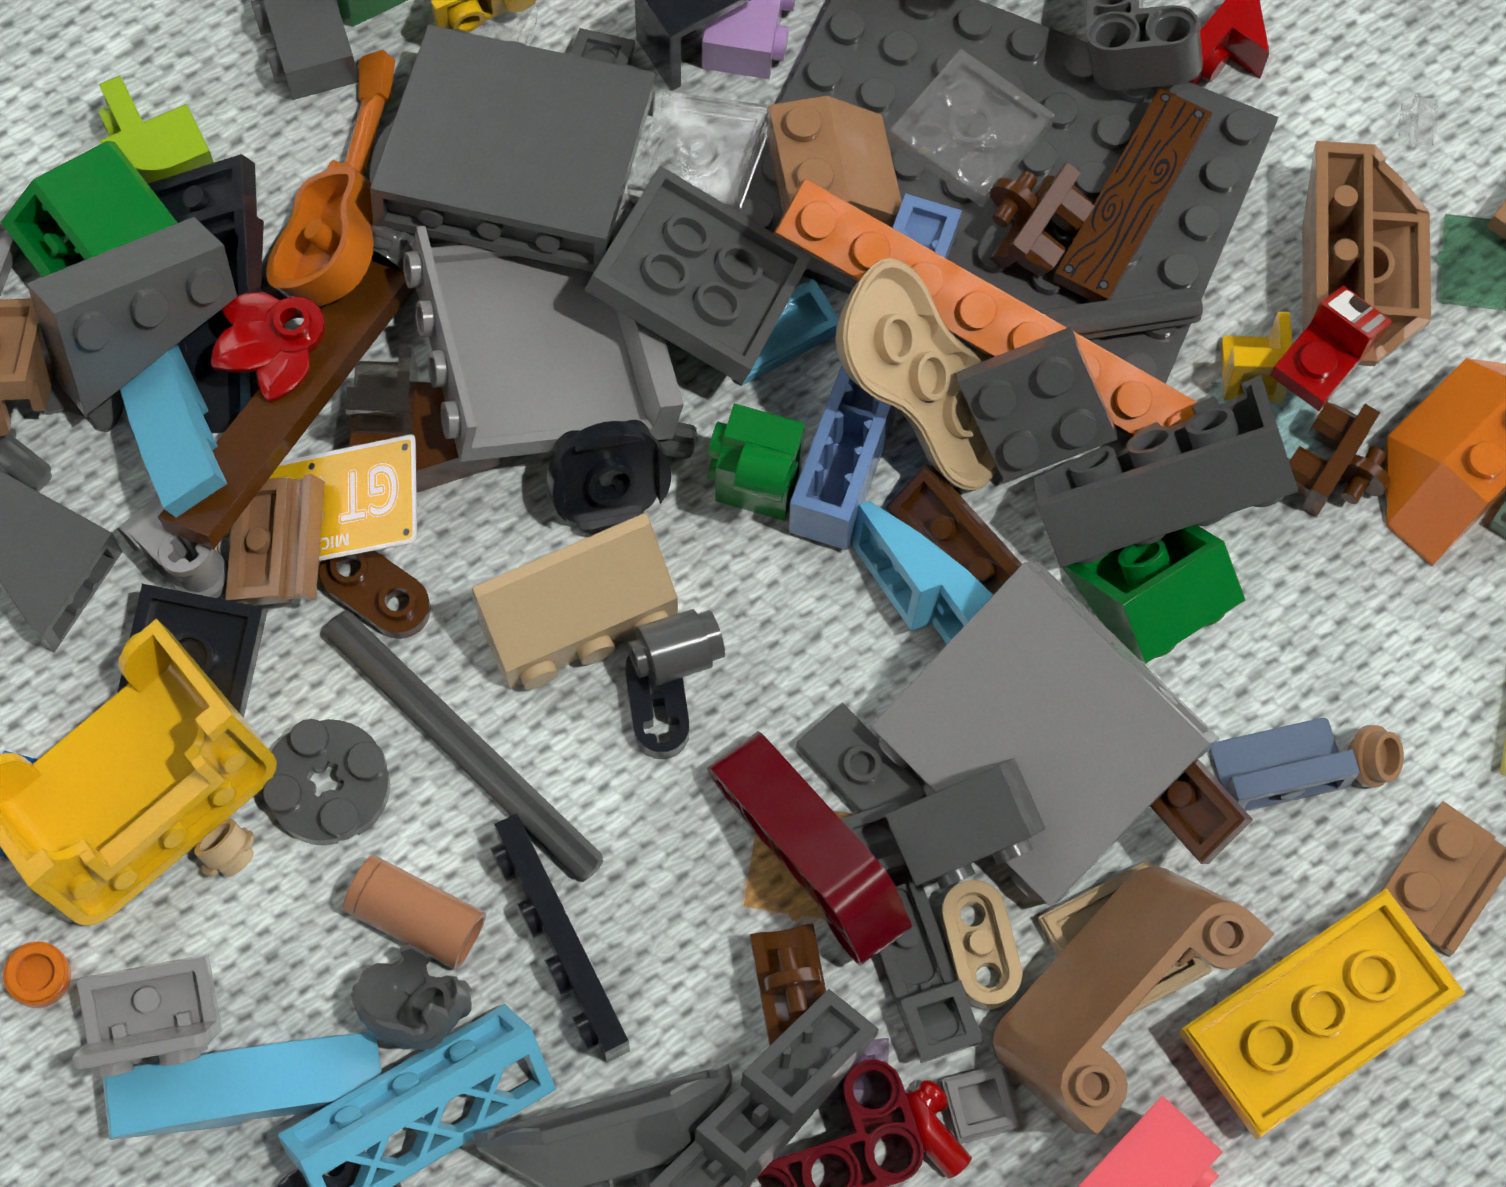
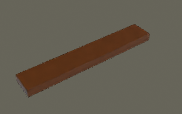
(268, 431)

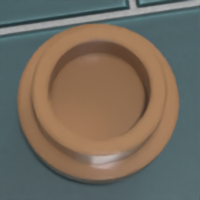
(1377, 755)

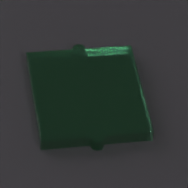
(1472, 264)

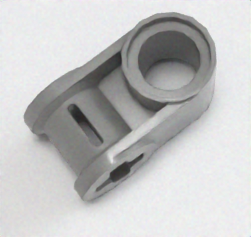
(179, 560)

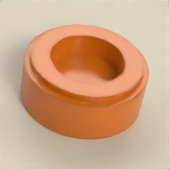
(37, 974)

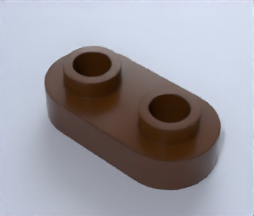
(372, 588)

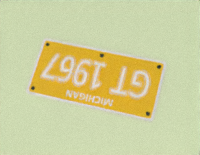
(366, 495)

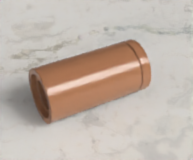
(414, 911)

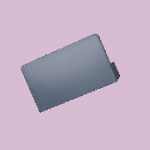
(1283, 764)

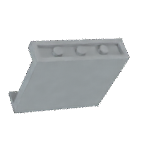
(532, 351)
(1063, 699)

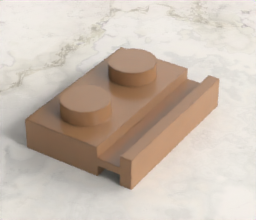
(277, 543)
(1448, 877)

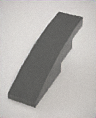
(774, 1098)

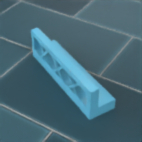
(417, 1089)

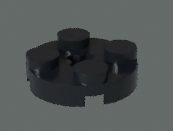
(595, 451)

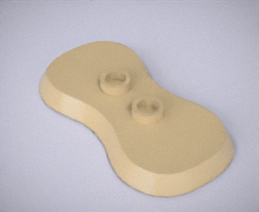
(909, 359)

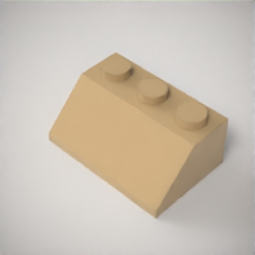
(575, 602)

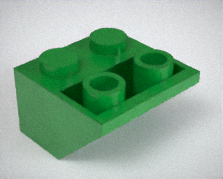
(84, 210)

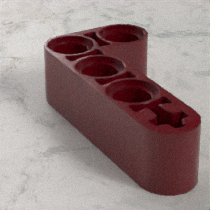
(813, 846)
(866, 1129)

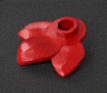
(263, 344)

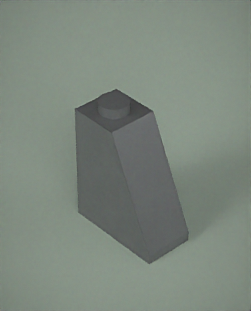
(50, 559)

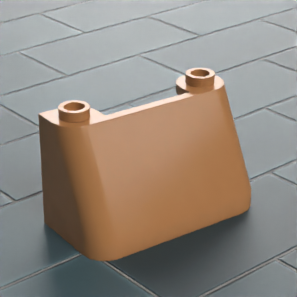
(1063, 1019)

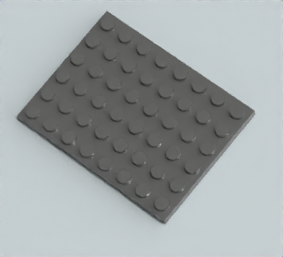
(891, 52)

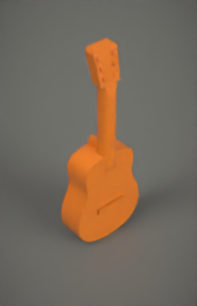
(330, 231)

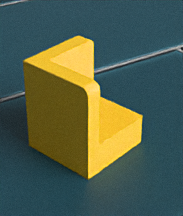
(1253, 356)

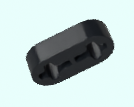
(642, 715)

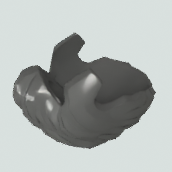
(407, 1004)

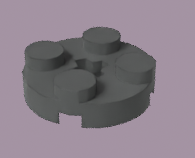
(342, 812)

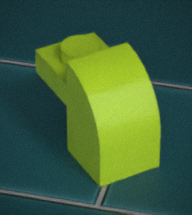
(158, 145)

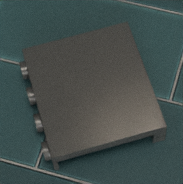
(512, 148)

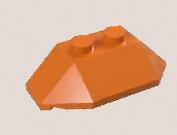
(1448, 459)

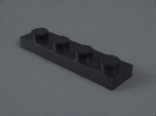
(570, 964)

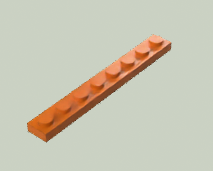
(967, 304)

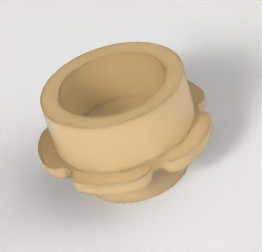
(226, 849)

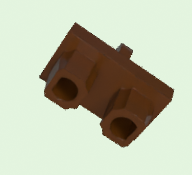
(1053, 200)
(1344, 434)
(787, 975)

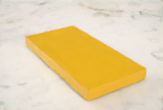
(1321, 1013)

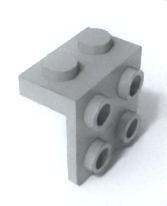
(147, 1013)

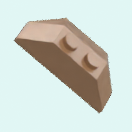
(1367, 235)

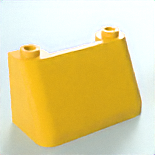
(130, 784)

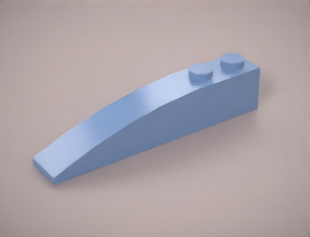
(854, 422)

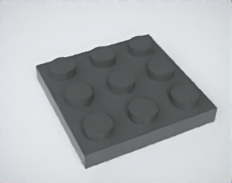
(699, 274)

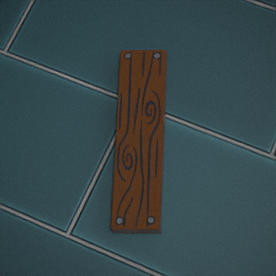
(1132, 197)

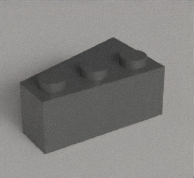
(129, 307)

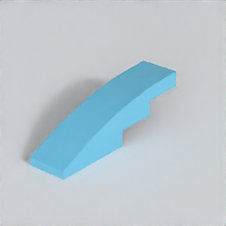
(173, 433)
(916, 573)
(238, 1085)

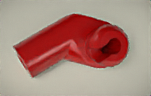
(936, 1138)

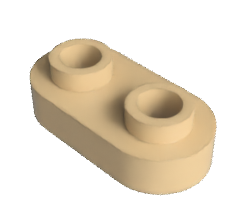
(982, 945)

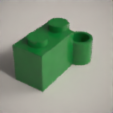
(756, 460)

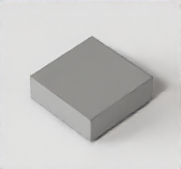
(980, 1104)

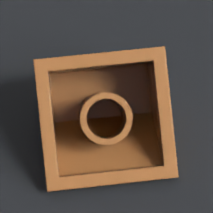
(836, 149)

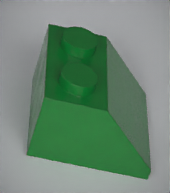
(1160, 589)

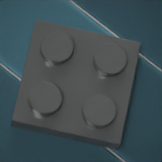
(1037, 405)

